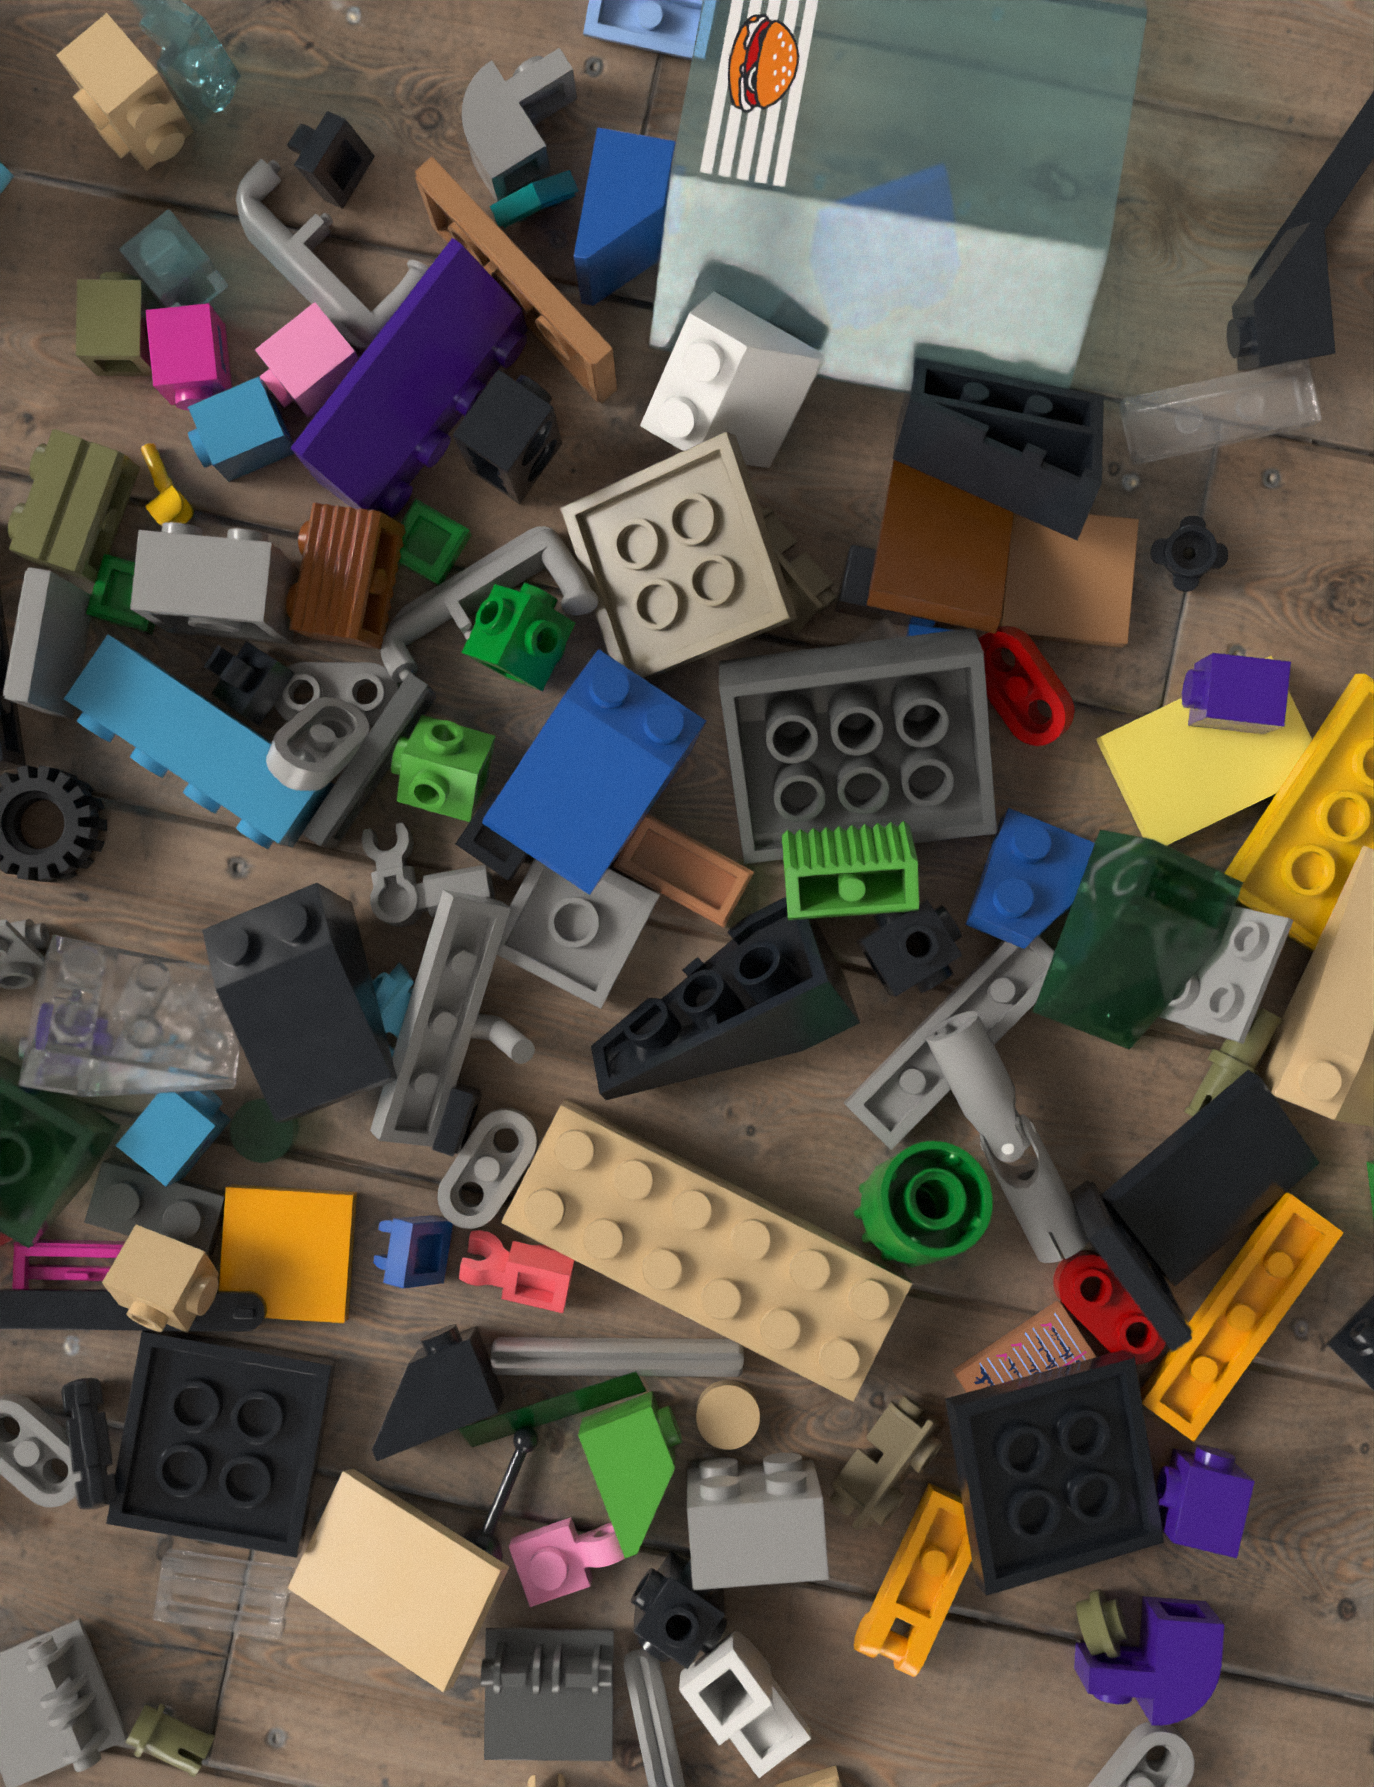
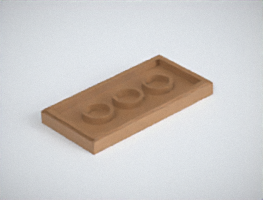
(545, 309)

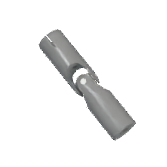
(989, 1104)

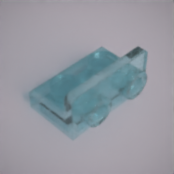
(190, 56)

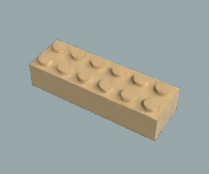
(708, 1249)

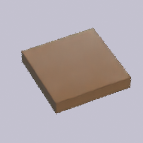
(1071, 586)

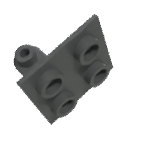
(548, 1694)

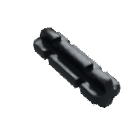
(89, 1443)

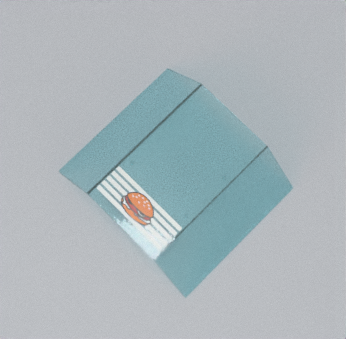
(903, 178)

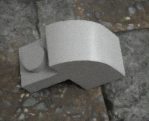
(502, 118)

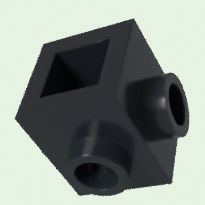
(888, 953)
(669, 1593)

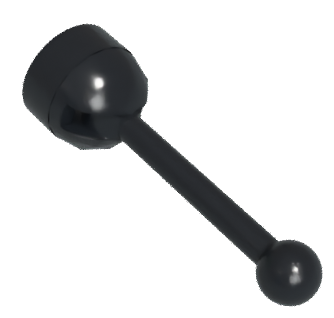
(525, 1441)

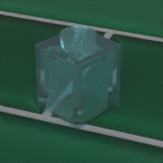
(173, 263)

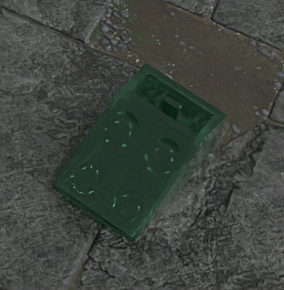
(1134, 937)

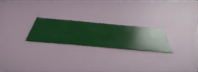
(553, 1409)

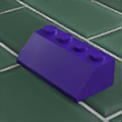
(413, 384)

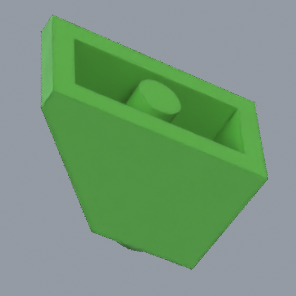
(631, 1462)

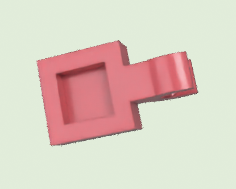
(527, 1273)

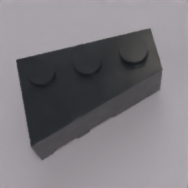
(1005, 441)

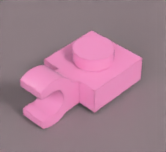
(558, 1560)

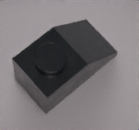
(1286, 304)
(441, 1391)

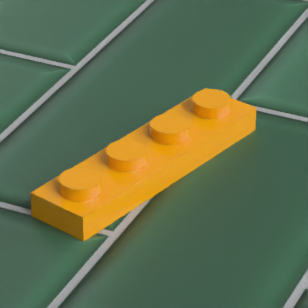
(1240, 1315)

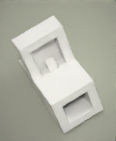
(743, 1702)

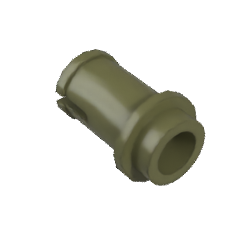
(169, 1740)

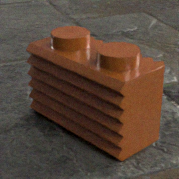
(345, 575)

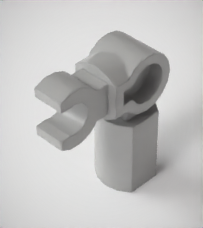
(395, 892)

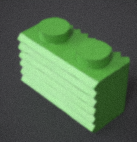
(850, 871)

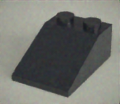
(301, 1000)

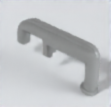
(297, 263)
(468, 589)

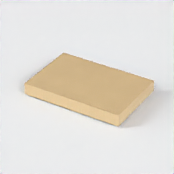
(398, 1579)

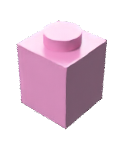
(306, 360)

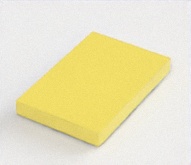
(1194, 776)

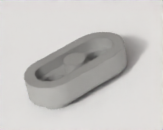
(338, 681)
(317, 744)
(489, 1167)
(29, 1456)
(1131, 1768)

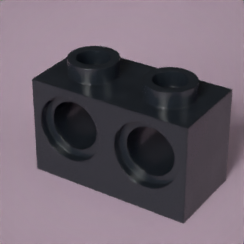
(509, 434)

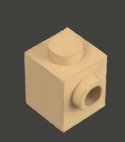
(161, 1280)

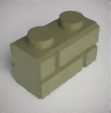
(72, 505)

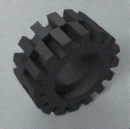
(79, 831)

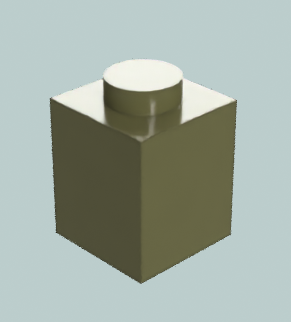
(114, 324)

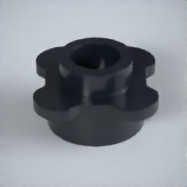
(1193, 535)

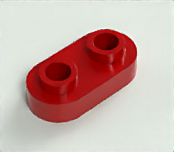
(1019, 687)
(1109, 1310)

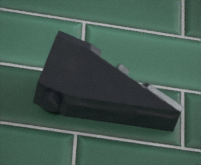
(748, 1003)

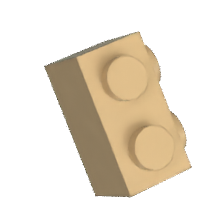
(124, 95)

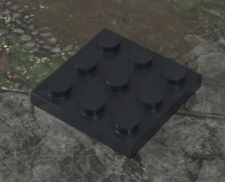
(221, 1442)
(1054, 1471)

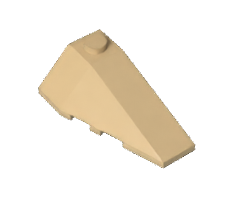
(1327, 1034)

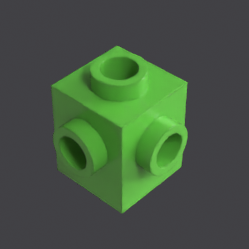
(443, 767)

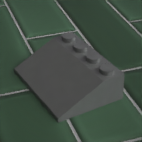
(860, 740)

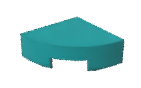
(533, 198)

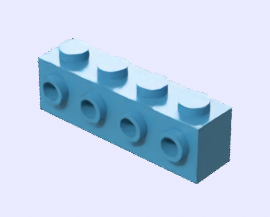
(193, 739)

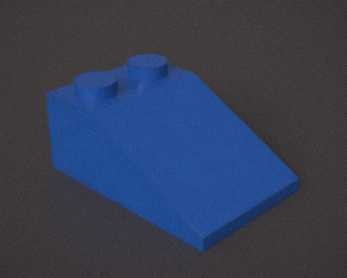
(594, 771)

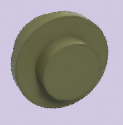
(1102, 1624)

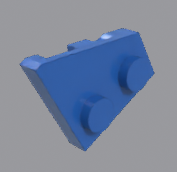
(1027, 879)

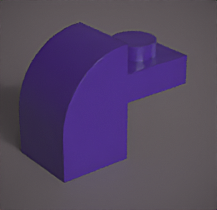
(1171, 1668)

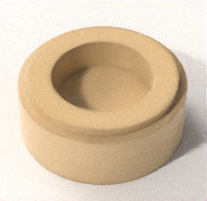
(727, 1414)

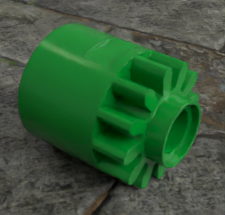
(952, 1197)

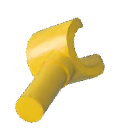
(170, 503)

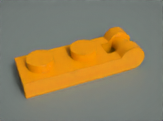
(919, 1583)

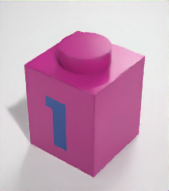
(188, 353)

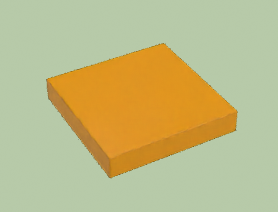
(290, 1249)

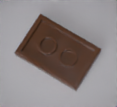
(940, 552)

